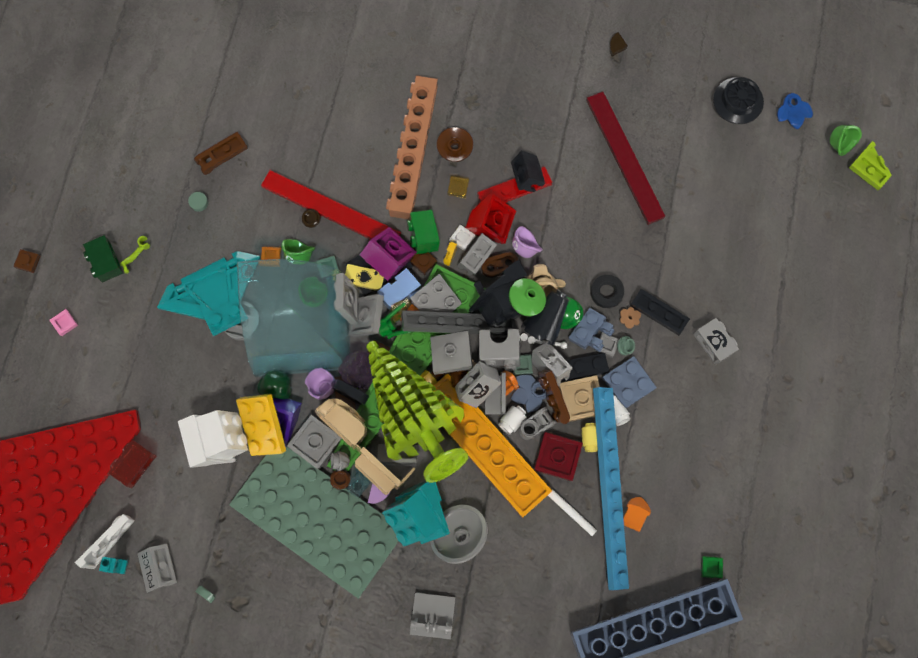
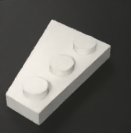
(103, 545)

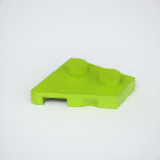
(871, 167)

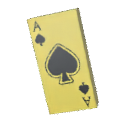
(364, 277)

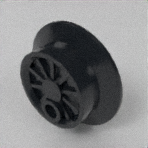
(738, 100)

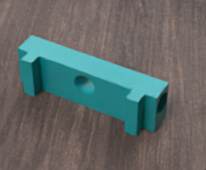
(113, 565)

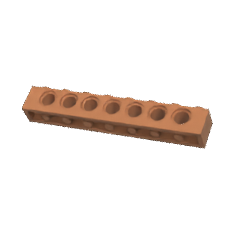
(421, 87)

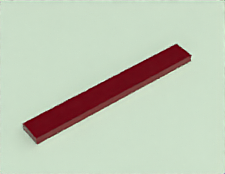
(625, 158)

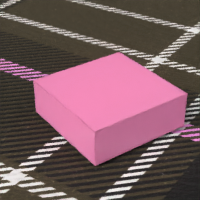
(63, 322)

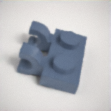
(588, 327)

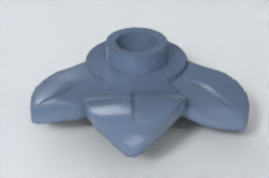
(526, 393)

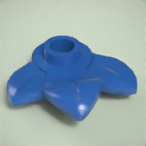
(794, 113)

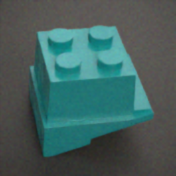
(417, 515)

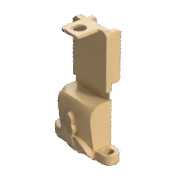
(351, 428)

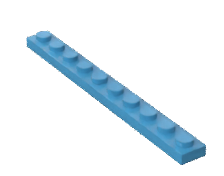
(610, 489)

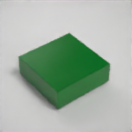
(712, 567)

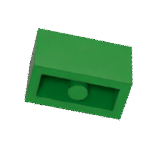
(423, 231)

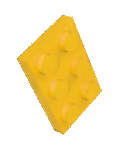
(261, 425)

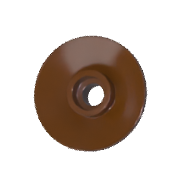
(457, 137)

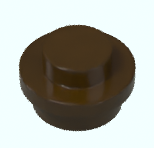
(311, 218)

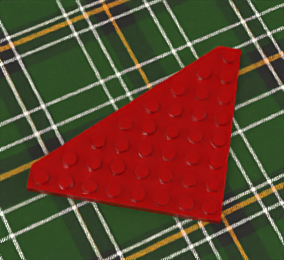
(46, 487)

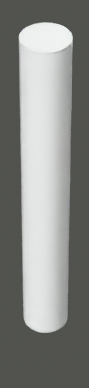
(572, 513)

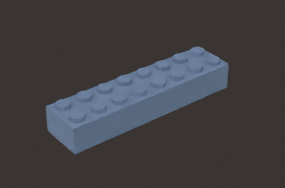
(659, 623)

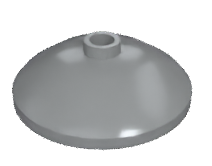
(461, 522)

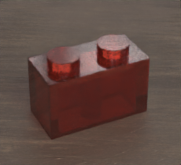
(131, 464)

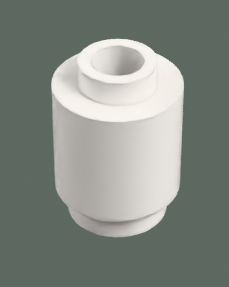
(512, 419)

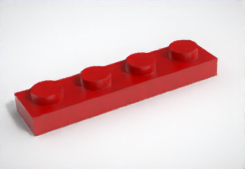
(509, 190)

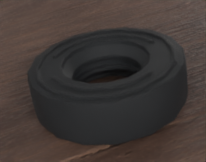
(604, 302)

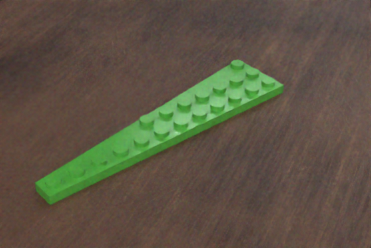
(415, 352)

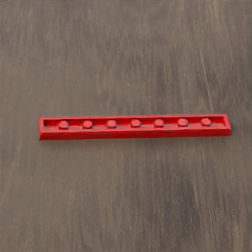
(323, 205)

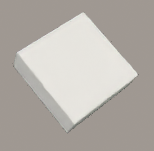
(462, 237)

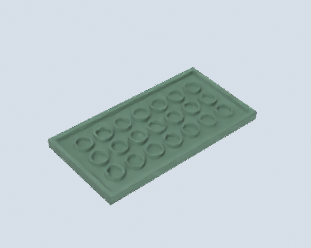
(317, 521)

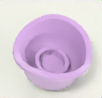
(525, 243)

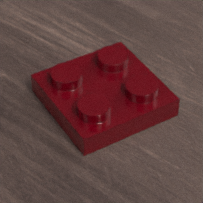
(558, 456)

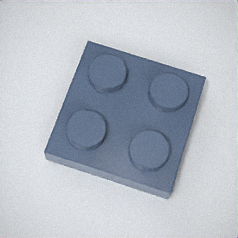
(629, 382)

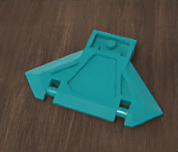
(209, 294)

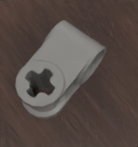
(539, 422)

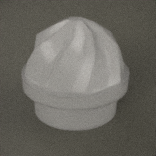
(339, 460)

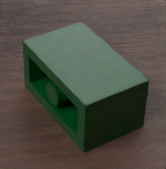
(102, 258)

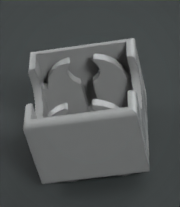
(502, 354)

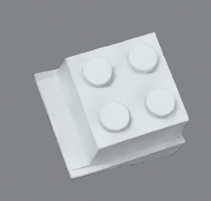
(212, 438)

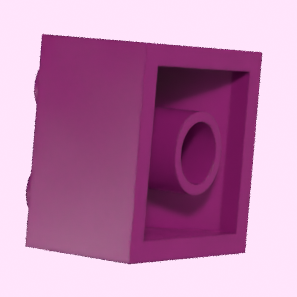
(387, 253)

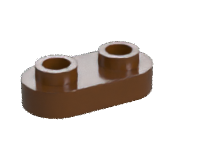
(498, 264)

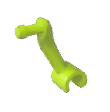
(134, 255)

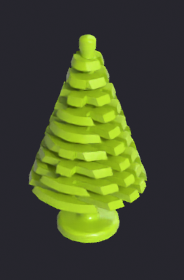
(414, 414)

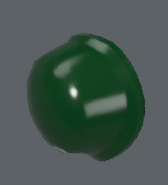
(275, 383)

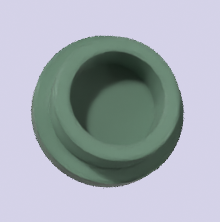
(626, 345)

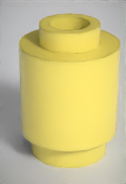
(589, 437)

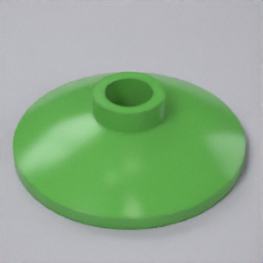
(522, 301)

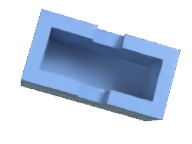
(402, 288)

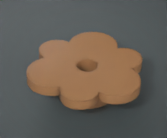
(634, 315)

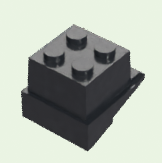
(494, 300)

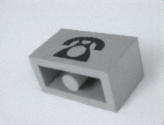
(716, 341)
(477, 384)

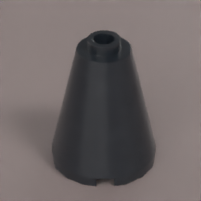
(549, 321)

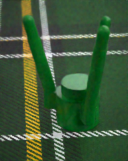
(388, 326)

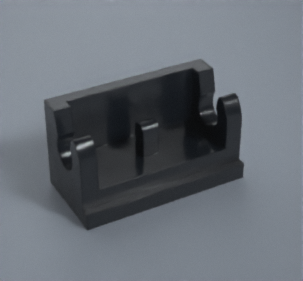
(527, 171)

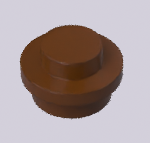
(340, 479)

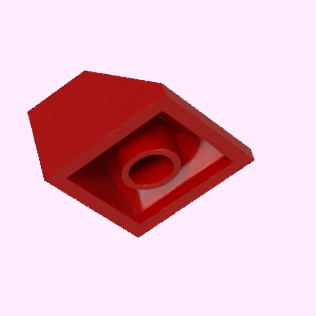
(492, 219)

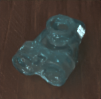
(358, 478)

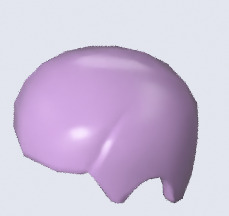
(320, 383)

